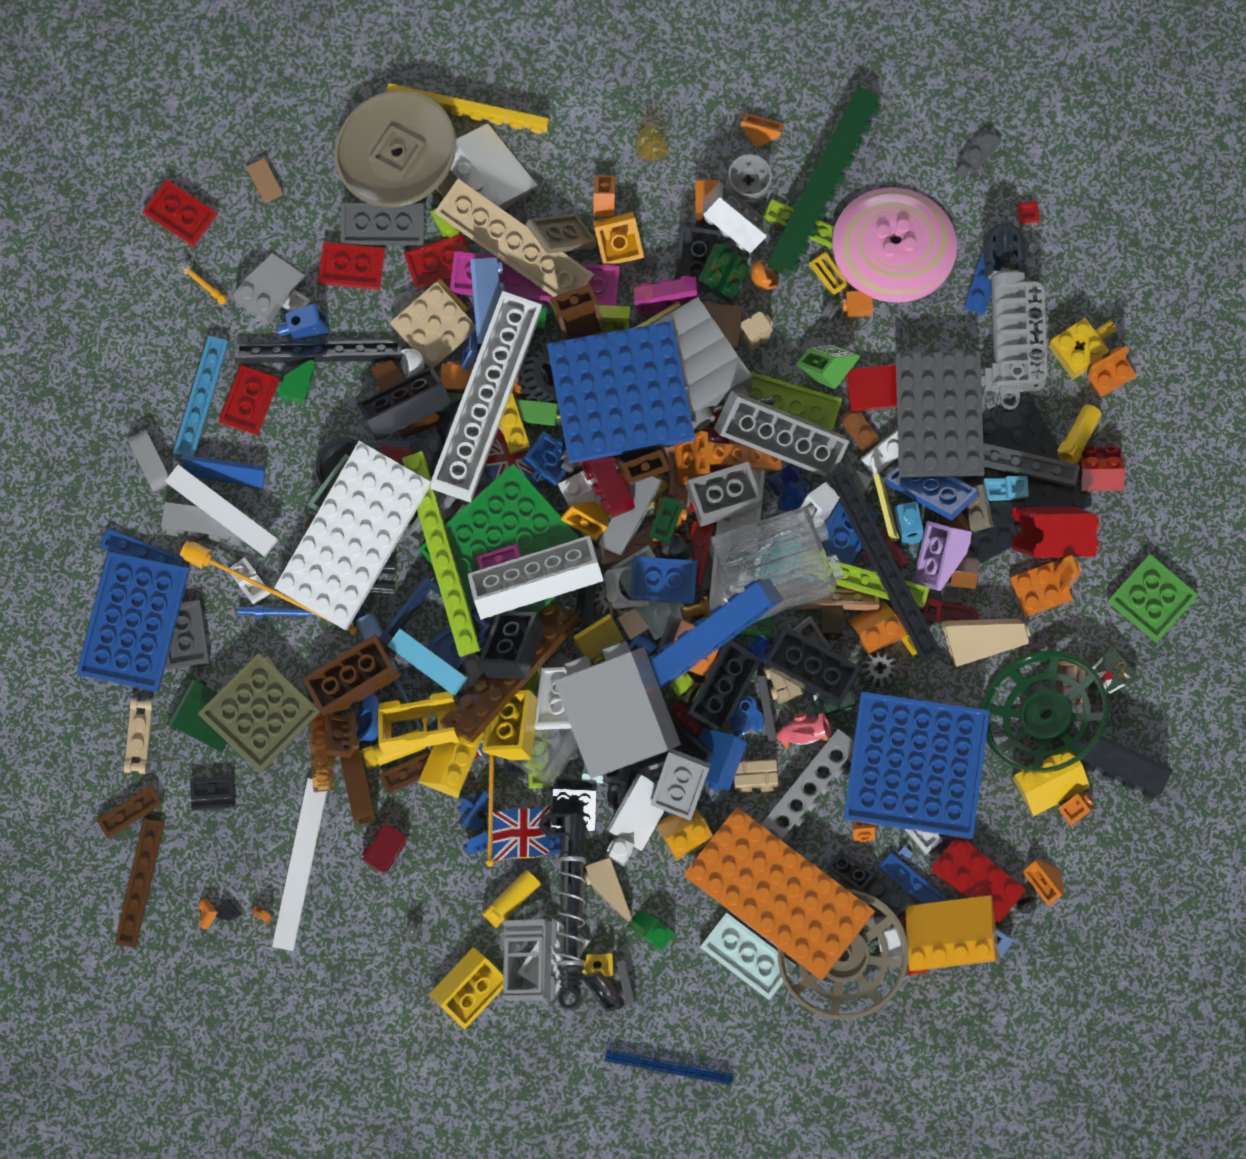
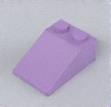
(940, 554)

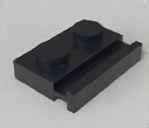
(432, 449)
(212, 793)

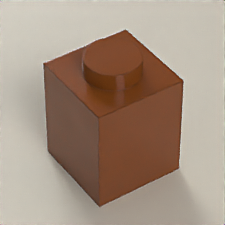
(966, 573)

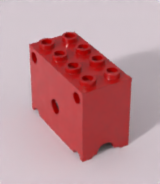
(1056, 532)

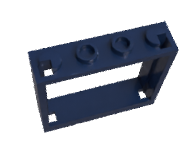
(414, 602)

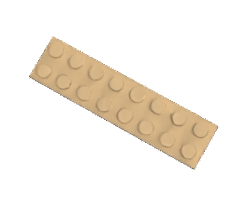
(510, 241)

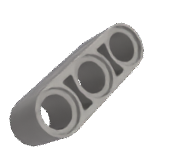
(149, 460)

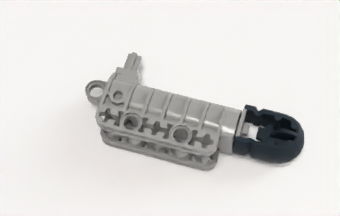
(1011, 317)

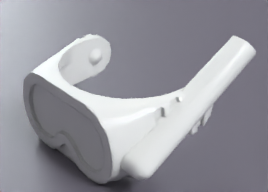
(613, 592)

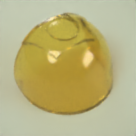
(650, 145)

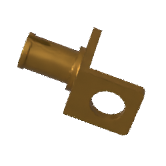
(700, 609)

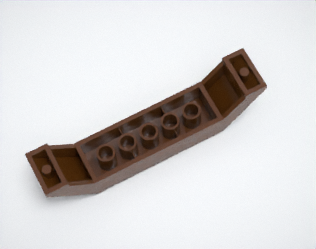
(579, 317)

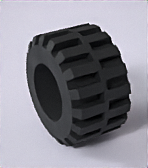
(531, 379)

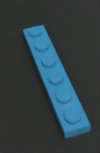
(201, 397)

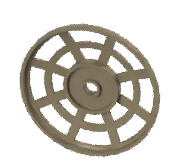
(854, 968)

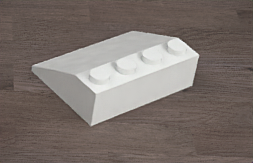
(490, 167)

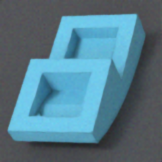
(1006, 488)

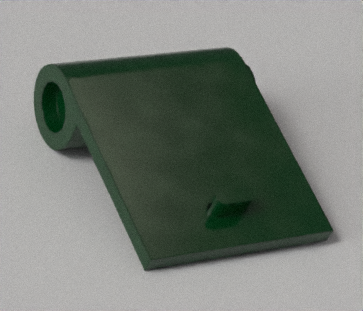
(186, 717)

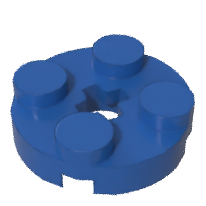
(476, 844)

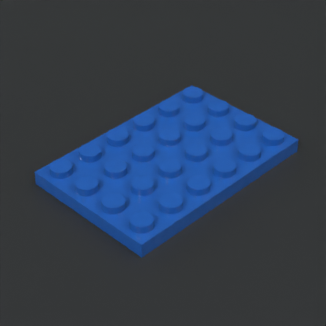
(133, 621)

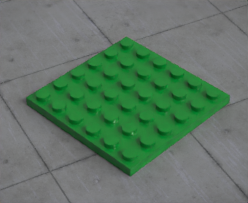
(500, 517)

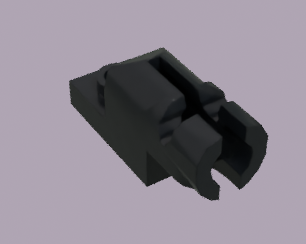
(618, 782)

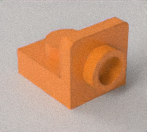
(1077, 807)
(863, 831)

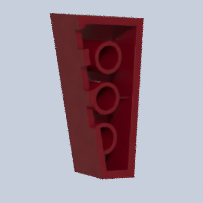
(609, 485)

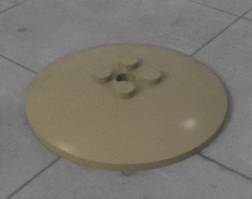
(391, 123)

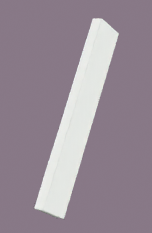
(221, 510)

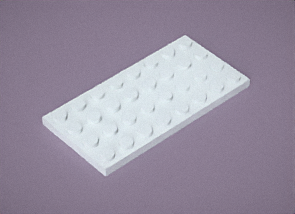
(353, 535)

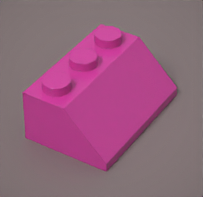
(657, 297)

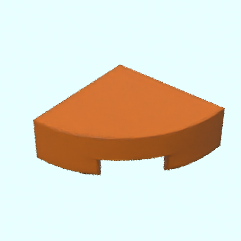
(207, 913)
(262, 914)

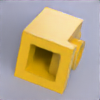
(606, 961)

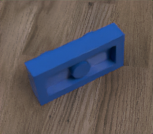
(470, 352)

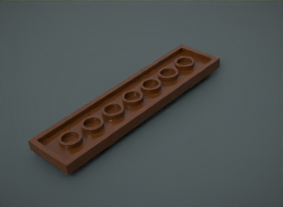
(490, 695)

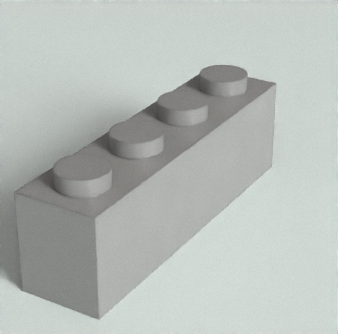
(194, 523)
(624, 527)

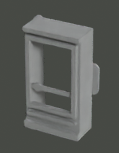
(529, 930)

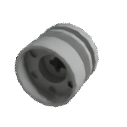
(756, 171)

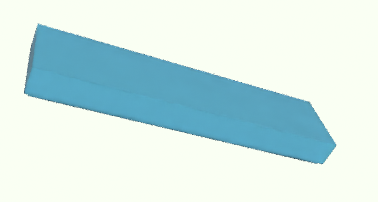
(427, 662)

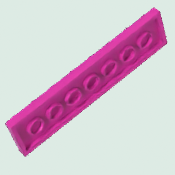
(603, 283)

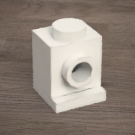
(619, 851)

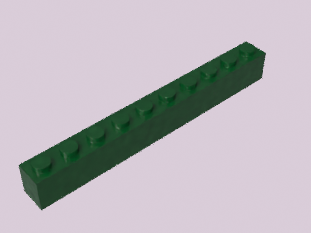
(824, 182)

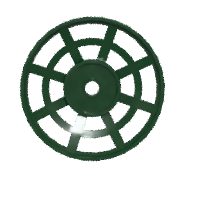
(1045, 700)

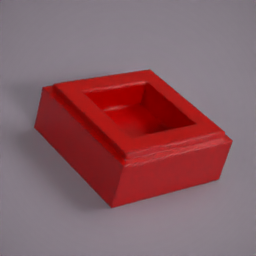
(1027, 213)

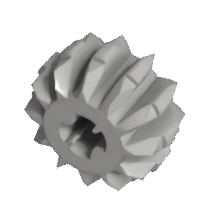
(606, 606)
(887, 672)

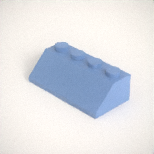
(486, 292)

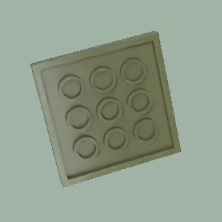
(259, 713)

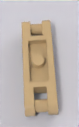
(138, 735)

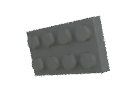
(382, 225)

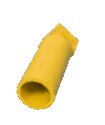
(1079, 435)
(374, 756)
(511, 898)

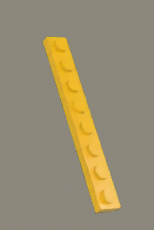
(478, 111)

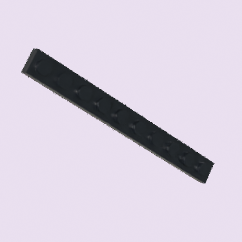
(884, 564)

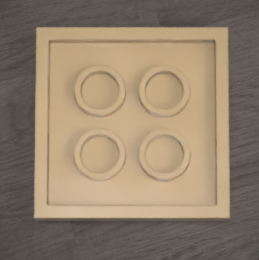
(433, 325)

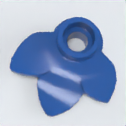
(744, 719)

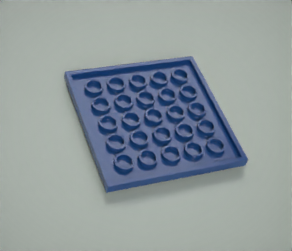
(620, 392)
(916, 765)

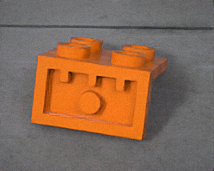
(1111, 372)

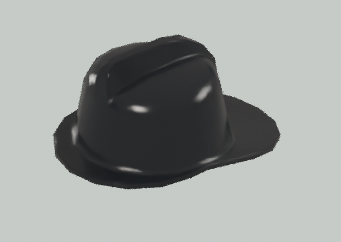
(678, 548)

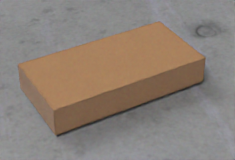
(264, 180)

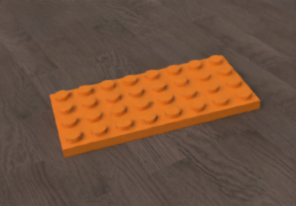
(779, 893)

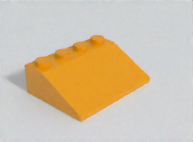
(951, 933)

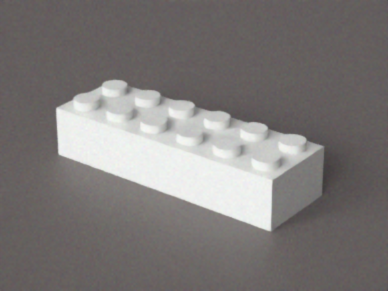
(535, 577)

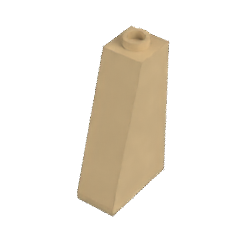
(983, 638)

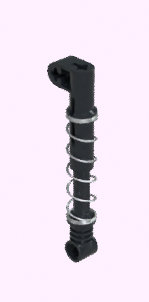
(571, 901)

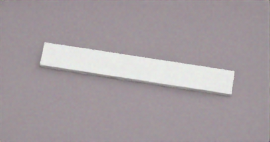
(299, 868)

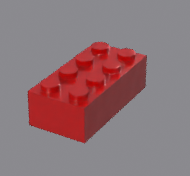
(976, 876)

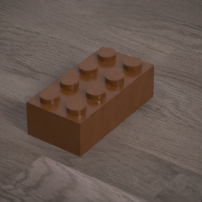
(352, 676)

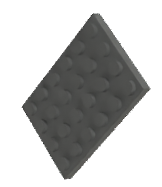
(939, 414)

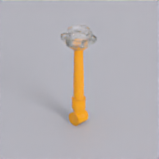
(185, 268)

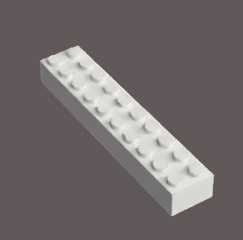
(486, 396)

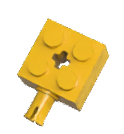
(1084, 336)

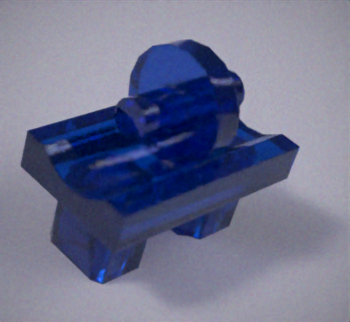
(793, 496)

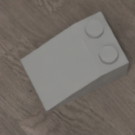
(268, 288)

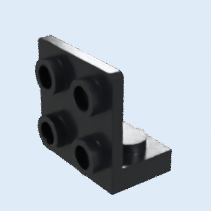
(575, 798)

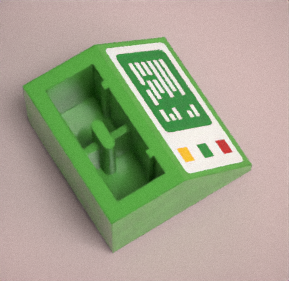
(827, 364)

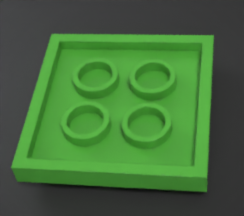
(1153, 598)

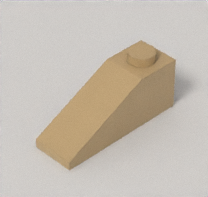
(605, 883)

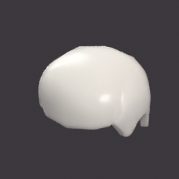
(411, 362)

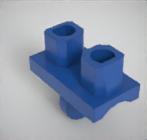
(470, 817)

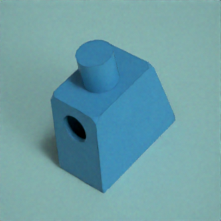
(909, 522)

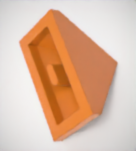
(761, 129)
(1045, 880)

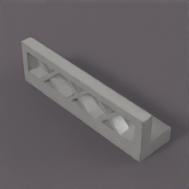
(445, 501)

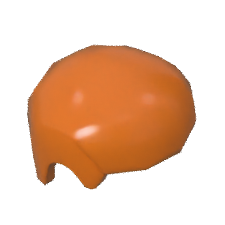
(762, 276)

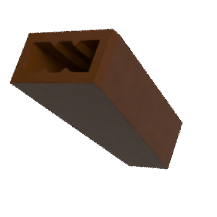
(387, 375)
(358, 788)

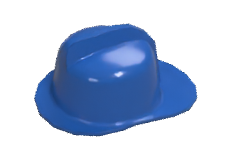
(368, 719)

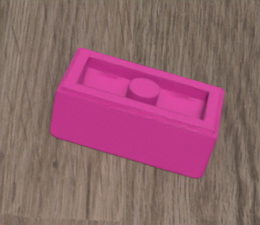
(499, 556)

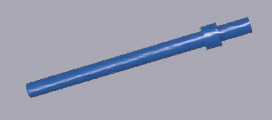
(261, 611)

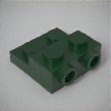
(724, 273)

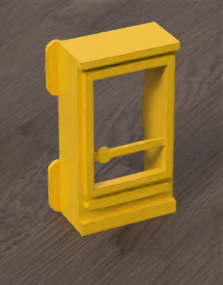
(394, 711)

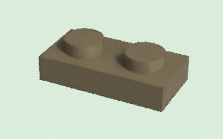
(979, 511)

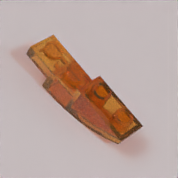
(321, 764)

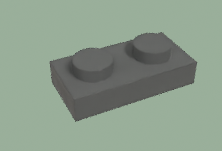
(622, 976)

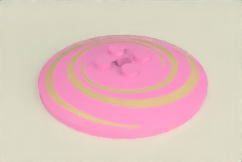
(888, 269)

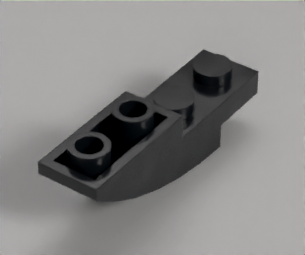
(866, 881)

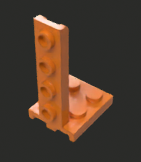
(696, 456)
(1045, 586)

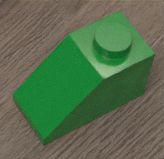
(297, 383)
(652, 930)

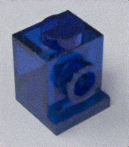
(761, 647)

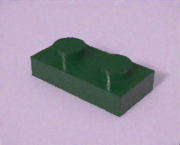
(666, 520)

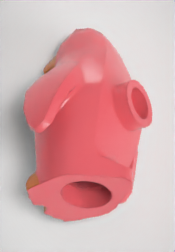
(804, 730)

